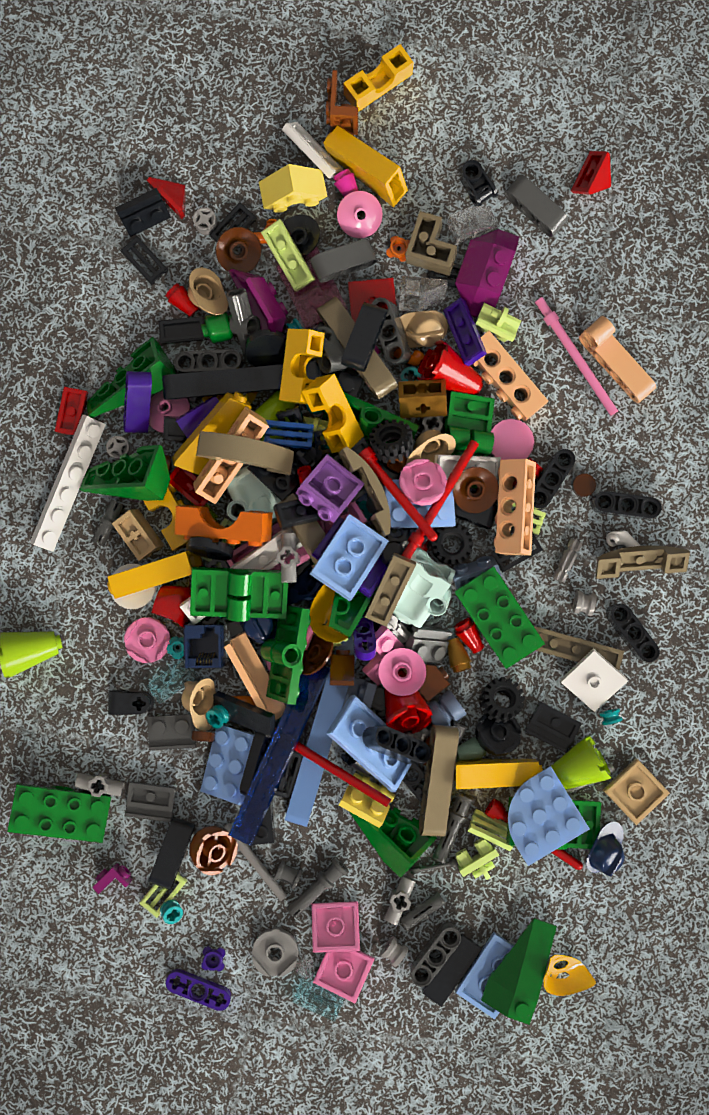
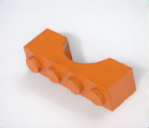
(249, 526)

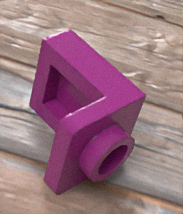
(105, 877)

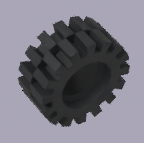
(389, 432)
(464, 551)
(510, 690)

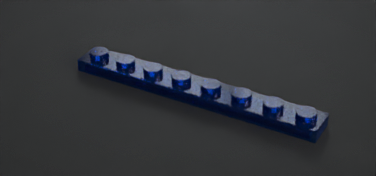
(277, 758)

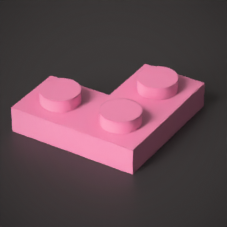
(384, 644)

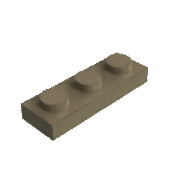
(390, 589)

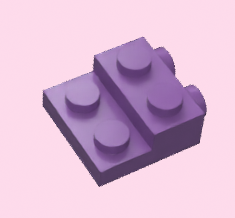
(329, 489)

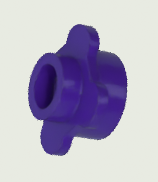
(208, 964)

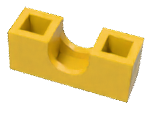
(392, 70)
(299, 349)
(327, 395)
(175, 541)

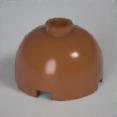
(212, 849)

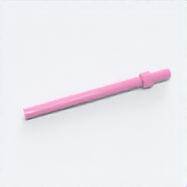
(551, 319)

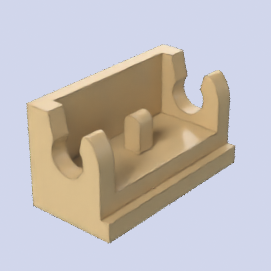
(138, 534)

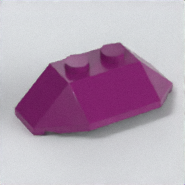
(486, 269)
(262, 300)

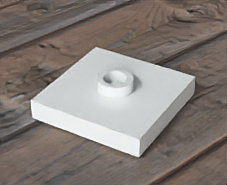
(594, 680)

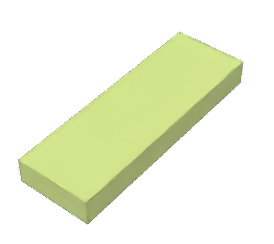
(288, 255)

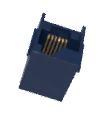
(205, 646)

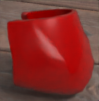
(168, 604)

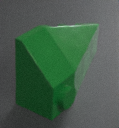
(146, 358)
(132, 476)
(347, 614)
(396, 840)
(518, 979)

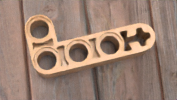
(616, 360)

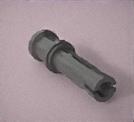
(456, 816)
(324, 881)

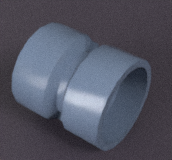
(446, 709)

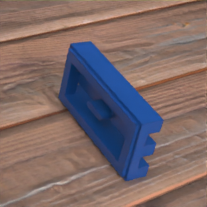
(290, 434)

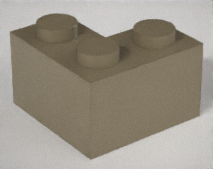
(426, 249)

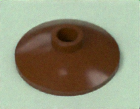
(249, 253)
(485, 494)
(316, 655)

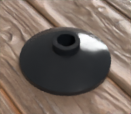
(303, 227)

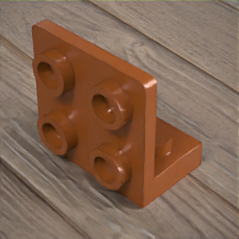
(345, 115)

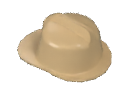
(207, 291)
(424, 328)
(431, 444)
(198, 700)

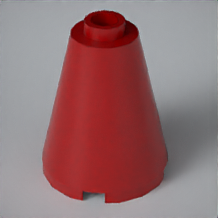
(448, 365)
(406, 712)

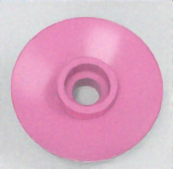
(348, 211)
(176, 408)
(402, 659)

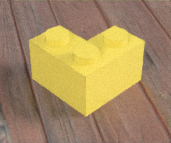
(292, 186)

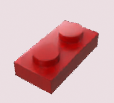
(71, 410)

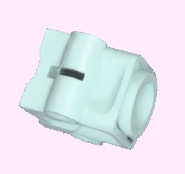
(251, 494)
(426, 590)

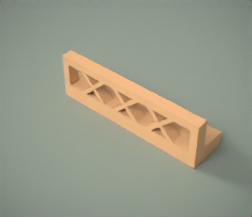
(252, 673)

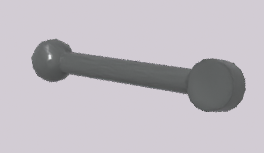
(453, 863)

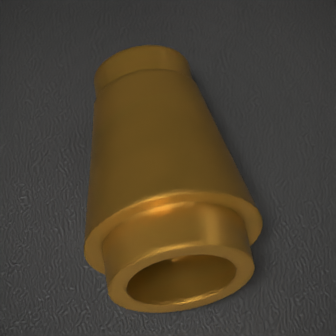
(458, 657)

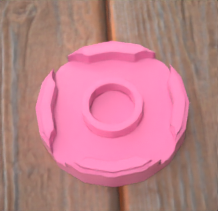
(512, 440)
(422, 482)
(153, 642)

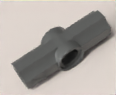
(242, 320)

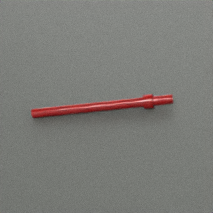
(417, 538)
(342, 774)

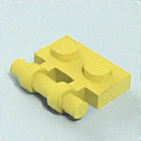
(365, 806)

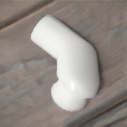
(621, 538)

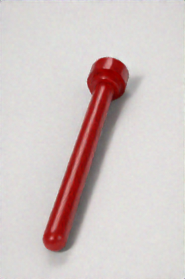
(369, 457)
(496, 810)

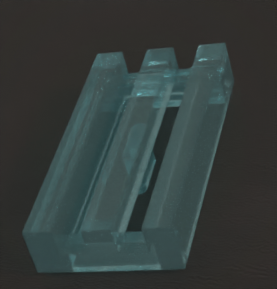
(156, 692)
(322, 991)

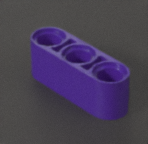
(137, 402)

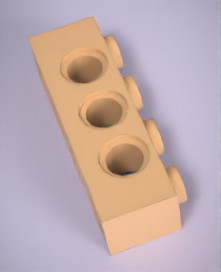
(519, 381)
(219, 474)
(522, 517)

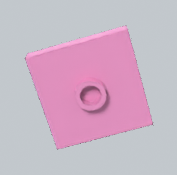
(335, 927)
(344, 973)

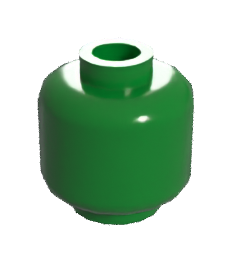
(217, 328)

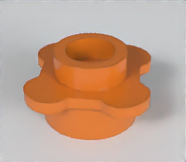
(398, 242)

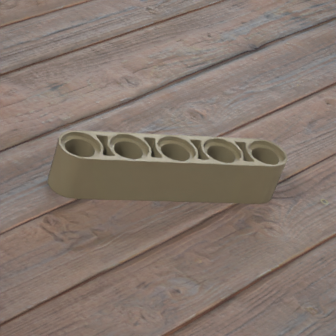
(376, 374)
(438, 780)

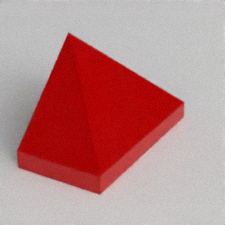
(594, 174)
(171, 193)
(183, 482)

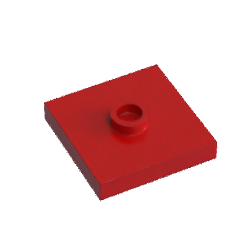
(368, 291)

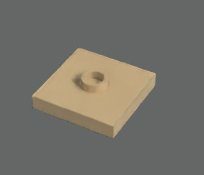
(636, 791)

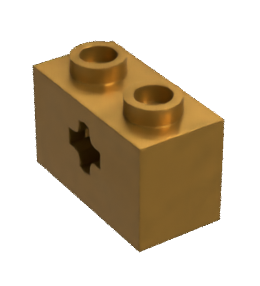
(422, 398)

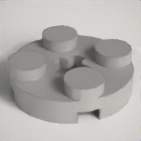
(273, 965)

